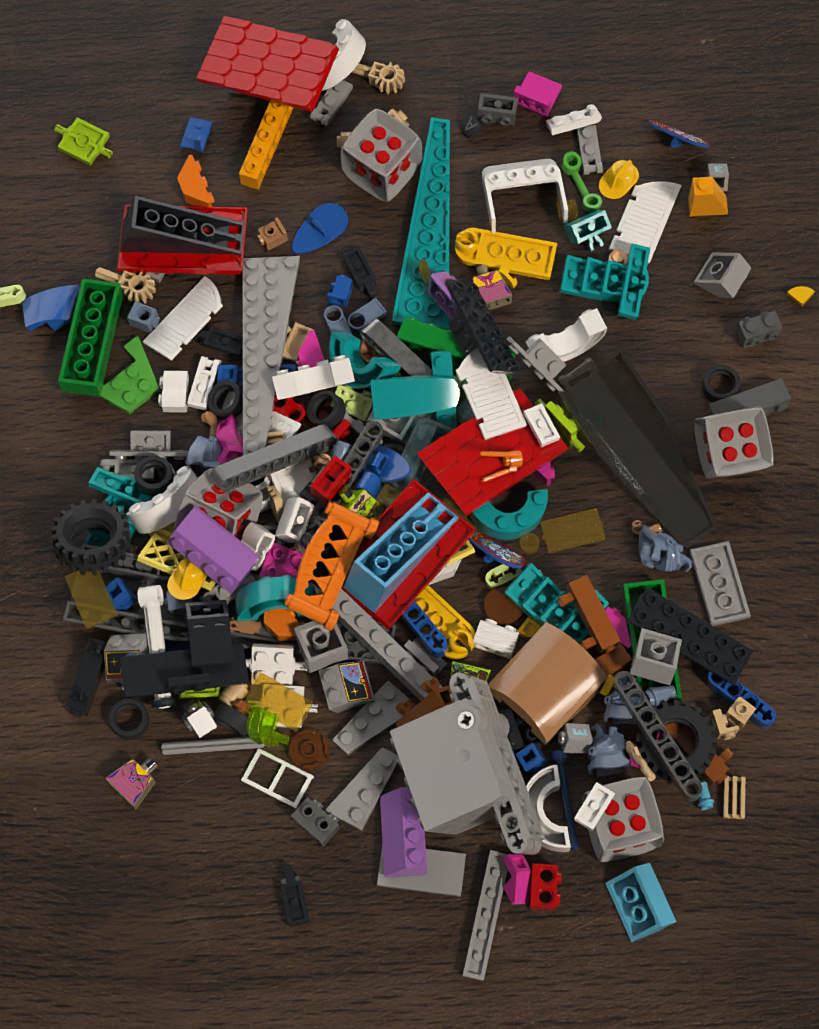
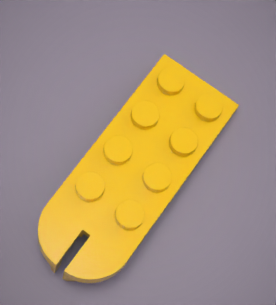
(517, 253)
(448, 622)

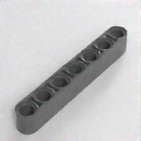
(357, 456)
(273, 458)
(658, 746)

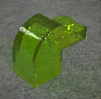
(262, 727)

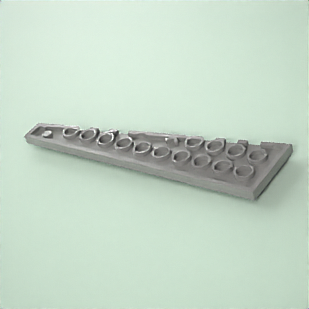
(266, 313)

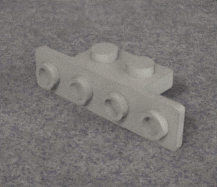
(543, 359)
(150, 443)

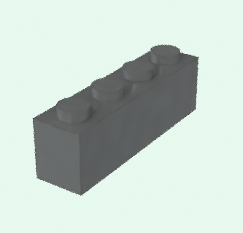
(769, 396)

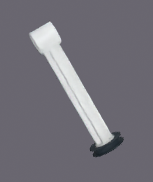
(151, 599)

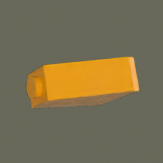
(706, 198)

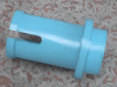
(705, 800)

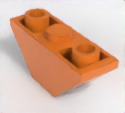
(193, 185)
(281, 624)

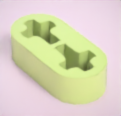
(11, 295)
(502, 581)

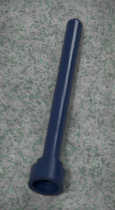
(559, 759)

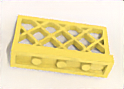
(162, 536)

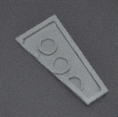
(371, 719)
(363, 792)

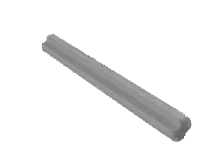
(209, 745)

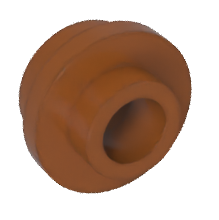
(242, 707)

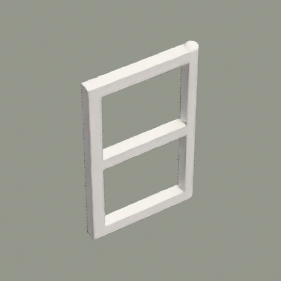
(270, 792)

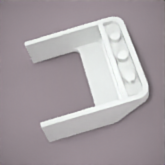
(522, 174)

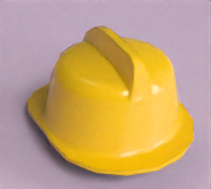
(618, 179)
(185, 580)

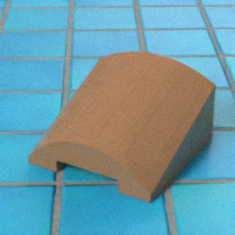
(548, 681)

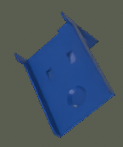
(196, 134)

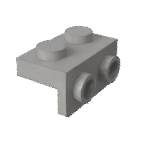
(424, 658)

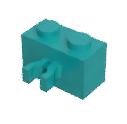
(588, 228)

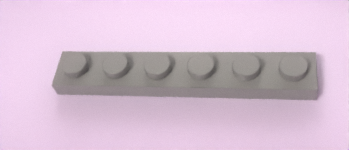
(486, 917)

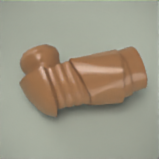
(247, 627)

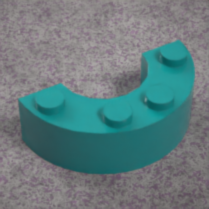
(378, 368)
(511, 525)
(266, 595)

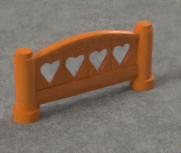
(320, 606)

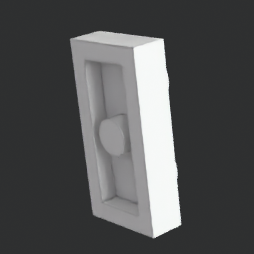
(541, 425)
(594, 806)

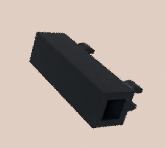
(87, 678)

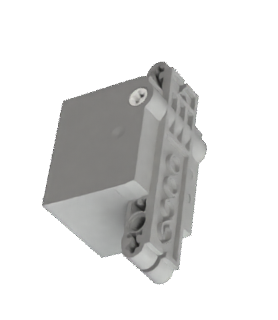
(466, 769)

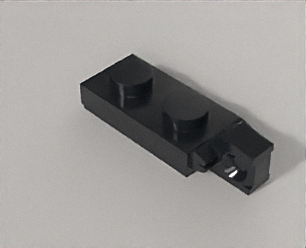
(360, 271)
(221, 341)
(294, 899)

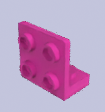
(537, 93)
(281, 562)

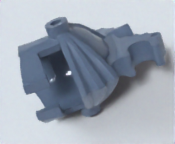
(204, 453)
(661, 551)
(615, 707)
(607, 752)

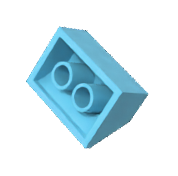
(640, 902)

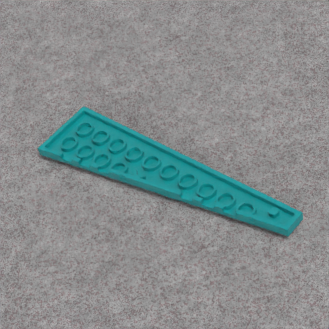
(428, 232)

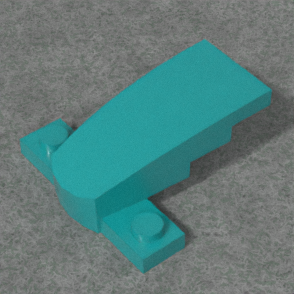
(609, 280)
(420, 393)
(122, 492)
(538, 599)

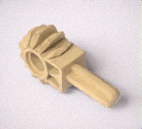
(378, 76)
(129, 283)

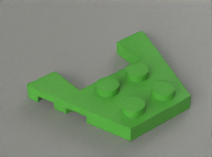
(133, 384)

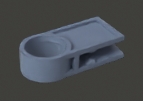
(368, 313)
(339, 325)

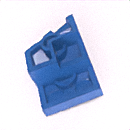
(50, 307)

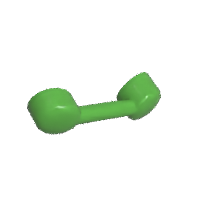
(571, 166)

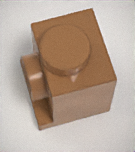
(272, 234)

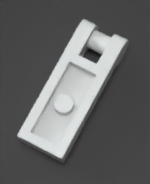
(574, 120)
(203, 383)

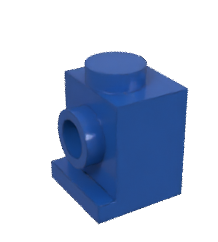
(340, 291)
(121, 594)
(534, 762)

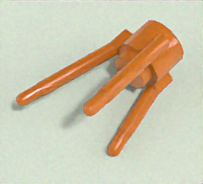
(511, 459)

